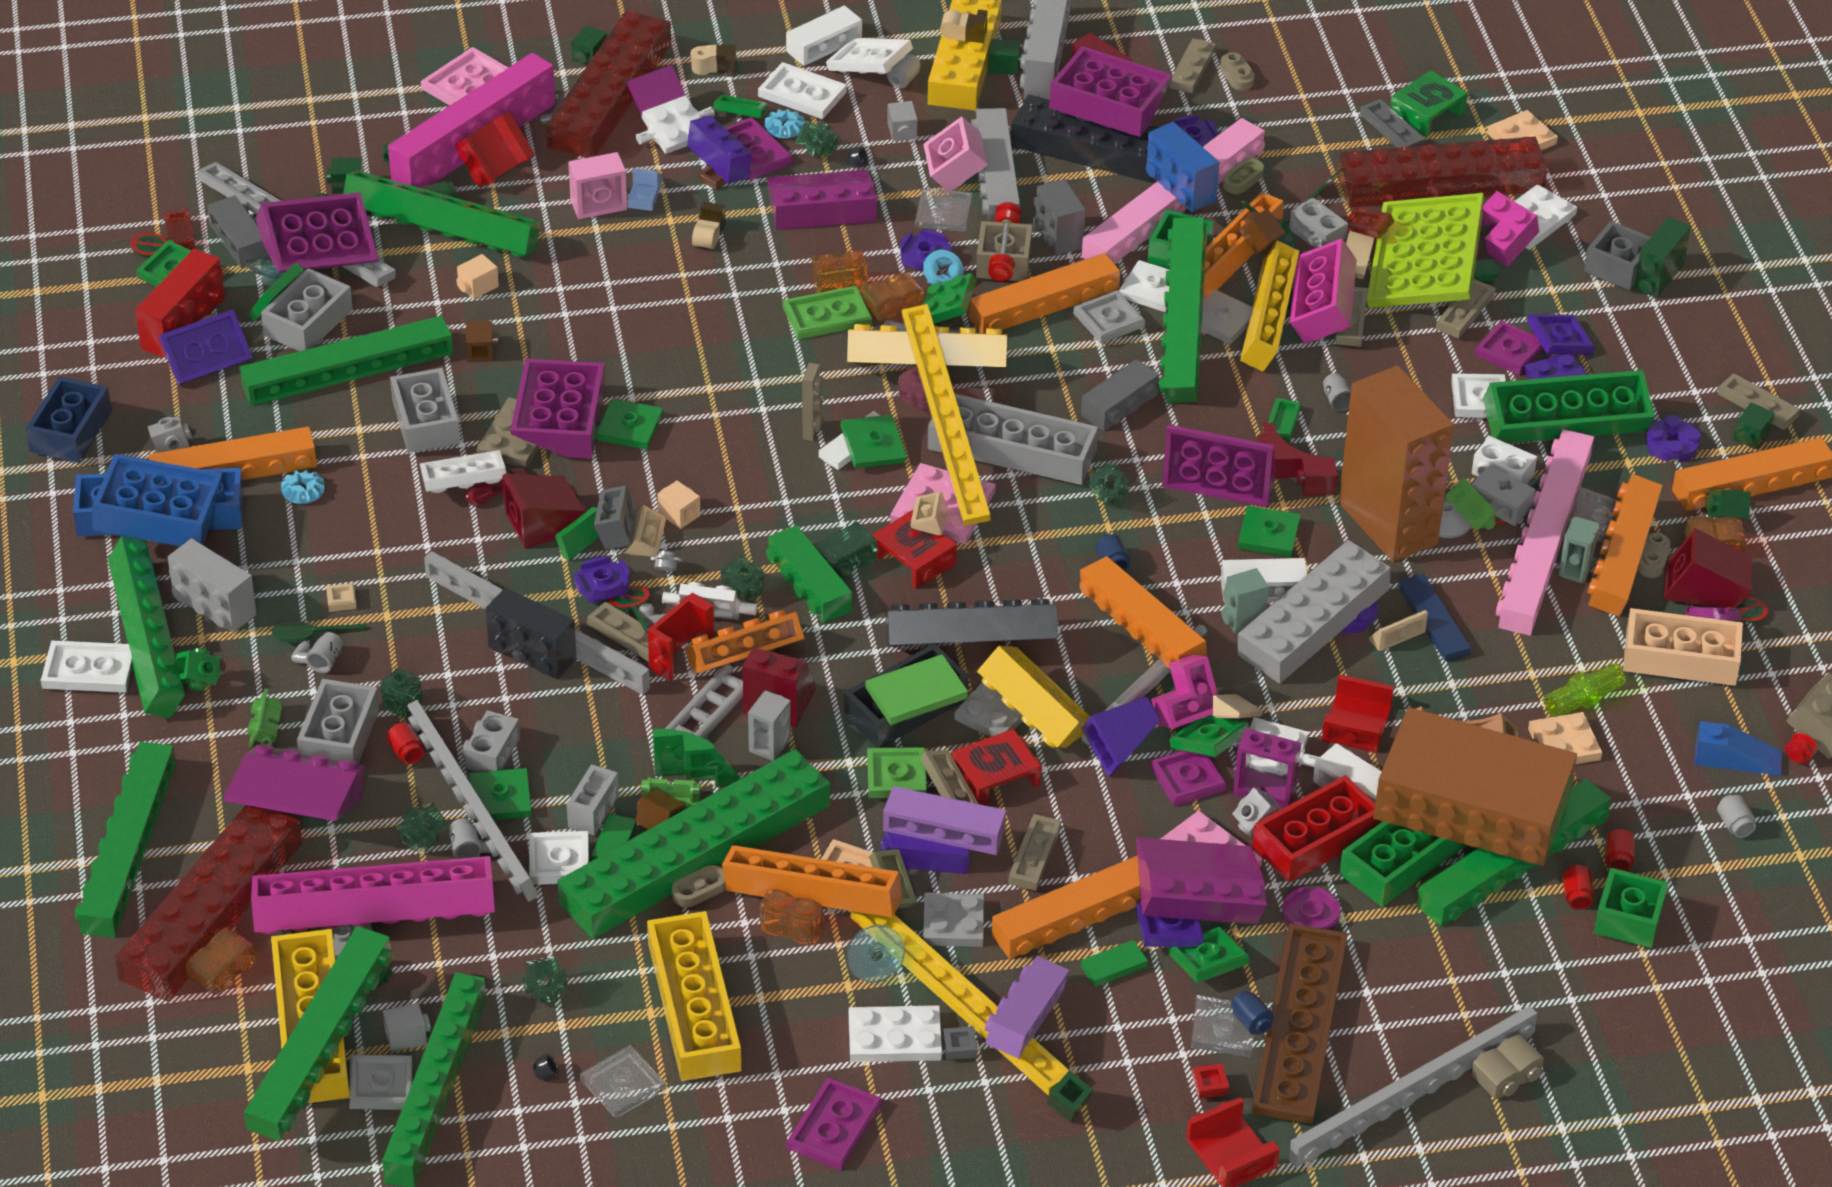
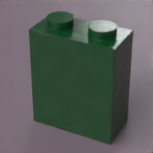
(1662, 257)

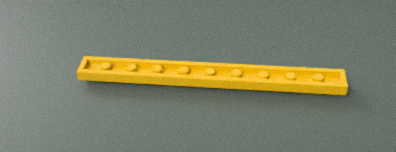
(946, 415)
(964, 998)

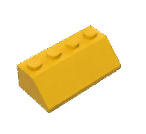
(1034, 696)

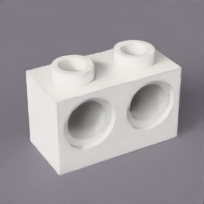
(1505, 458)

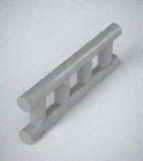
(708, 693)

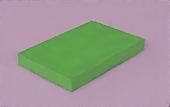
(826, 312)
(916, 689)

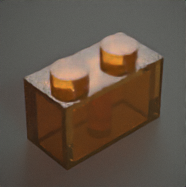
(838, 271)

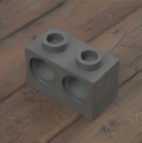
(615, 517)

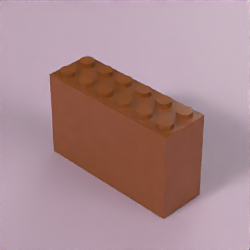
(1395, 463)
(1475, 786)

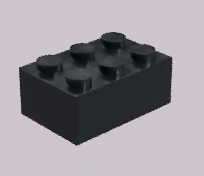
(531, 633)

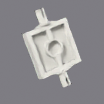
(670, 123)
(722, 597)
(1273, 767)

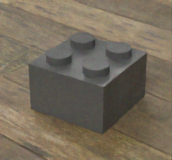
(1059, 217)
(1615, 255)

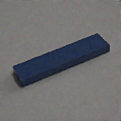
(1439, 623)

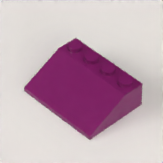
(1109, 91)
(822, 199)
(317, 232)
(560, 405)
(1219, 466)
(296, 783)
(1200, 881)

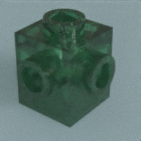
(817, 139)
(1099, 480)
(743, 578)
(400, 690)
(422, 826)
(536, 971)

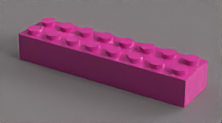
(429, 149)
(372, 894)

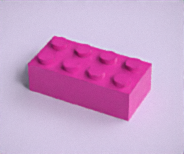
(1323, 291)

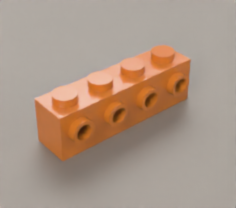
(737, 644)

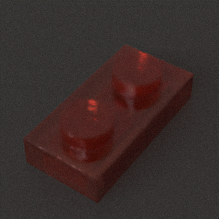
(1369, 222)

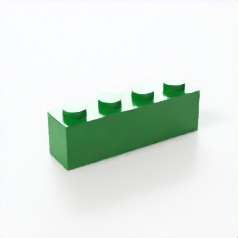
(809, 574)

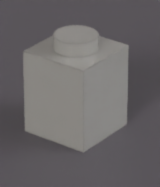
(902, 121)
(406, 1027)

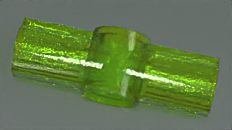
(1584, 690)

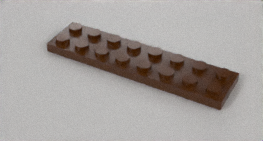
(1301, 1024)

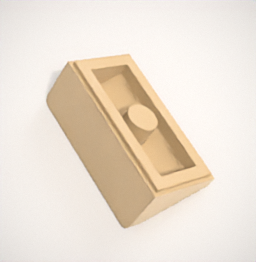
(929, 513)
(647, 533)
(1399, 631)
(1234, 707)

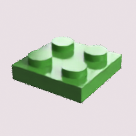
(895, 768)

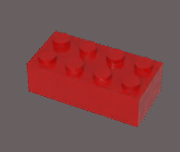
(180, 299)
(1314, 828)

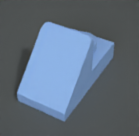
(644, 189)

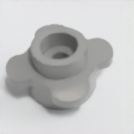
(666, 561)

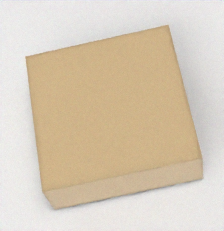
(341, 597)

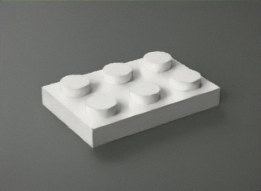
(869, 55)
(802, 90)
(1550, 211)
(463, 471)
(87, 666)
(894, 1033)

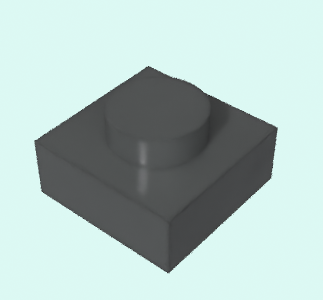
(960, 1043)

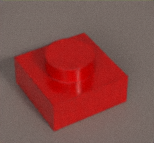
(1210, 1081)

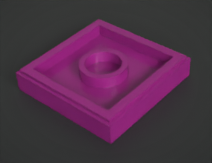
(655, 88)
(1509, 348)
(1187, 776)

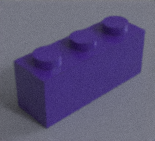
(719, 149)

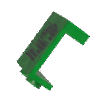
(1427, 99)

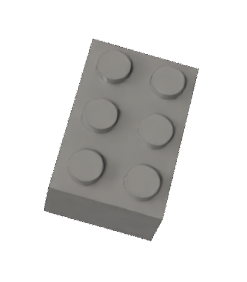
(307, 310)
(425, 410)
(212, 585)
(339, 720)

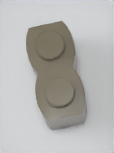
(1507, 1067)

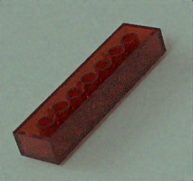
(602, 91)
(1441, 170)
(207, 899)

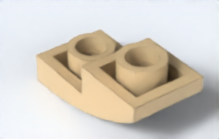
(1361, 248)

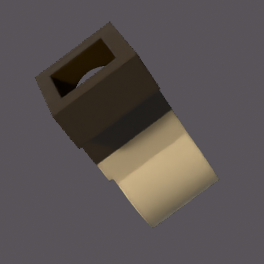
(965, 26)
(714, 59)
(709, 225)

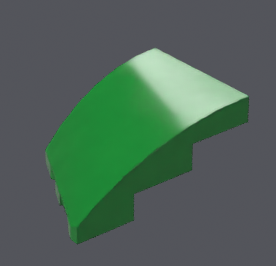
(690, 755)

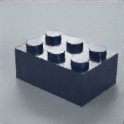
(68, 419)

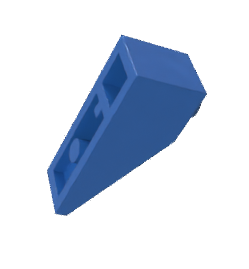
(1733, 749)

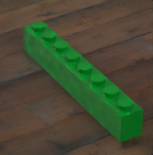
(444, 213)
(1185, 310)
(346, 360)
(146, 627)
(126, 840)
(1487, 872)
(318, 1034)
(434, 1081)

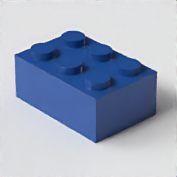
(1182, 166)

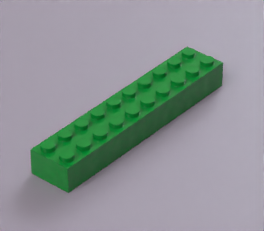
(700, 836)

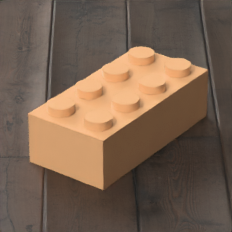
(1683, 646)

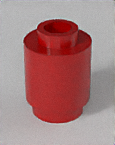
(405, 743)
(1620, 849)
(1578, 887)

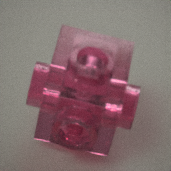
(911, 388)

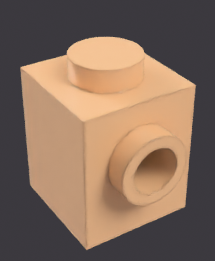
(477, 276)
(679, 504)

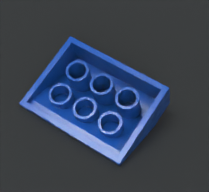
(155, 501)

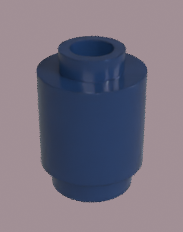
(1113, 548)
(1252, 1013)

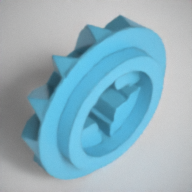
(791, 128)
(943, 259)
(296, 493)

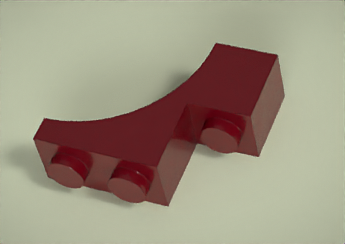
(1315, 473)

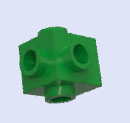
(198, 668)

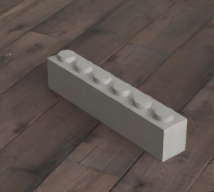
(999, 175)

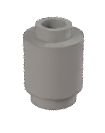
(904, 71)
(1736, 816)

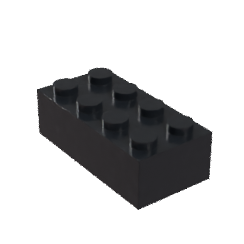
(868, 718)

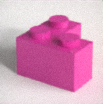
(1511, 228)
(1192, 695)

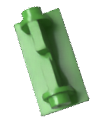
(1472, 505)
(265, 710)
(682, 790)

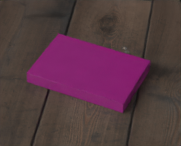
(765, 150)
(834, 1123)

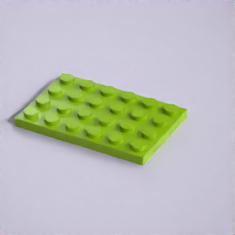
(1427, 251)

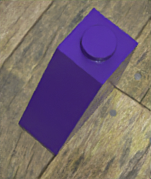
(1119, 732)
(927, 854)

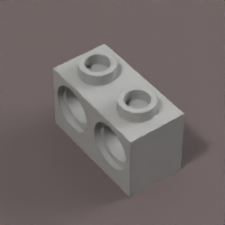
(1317, 224)
(769, 725)
(491, 742)
(592, 799)

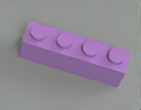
(944, 820)
(1026, 1006)

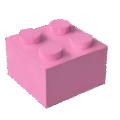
(955, 154)
(597, 185)

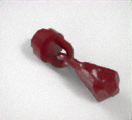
(480, 493)

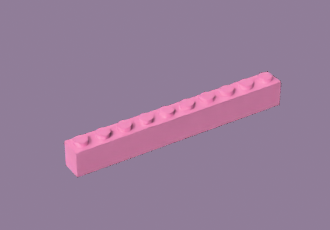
(1141, 216)
(1545, 533)

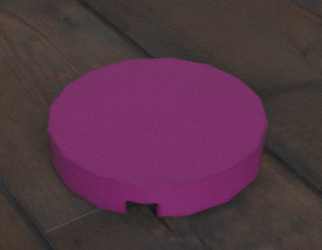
(1714, 613)
(1311, 908)

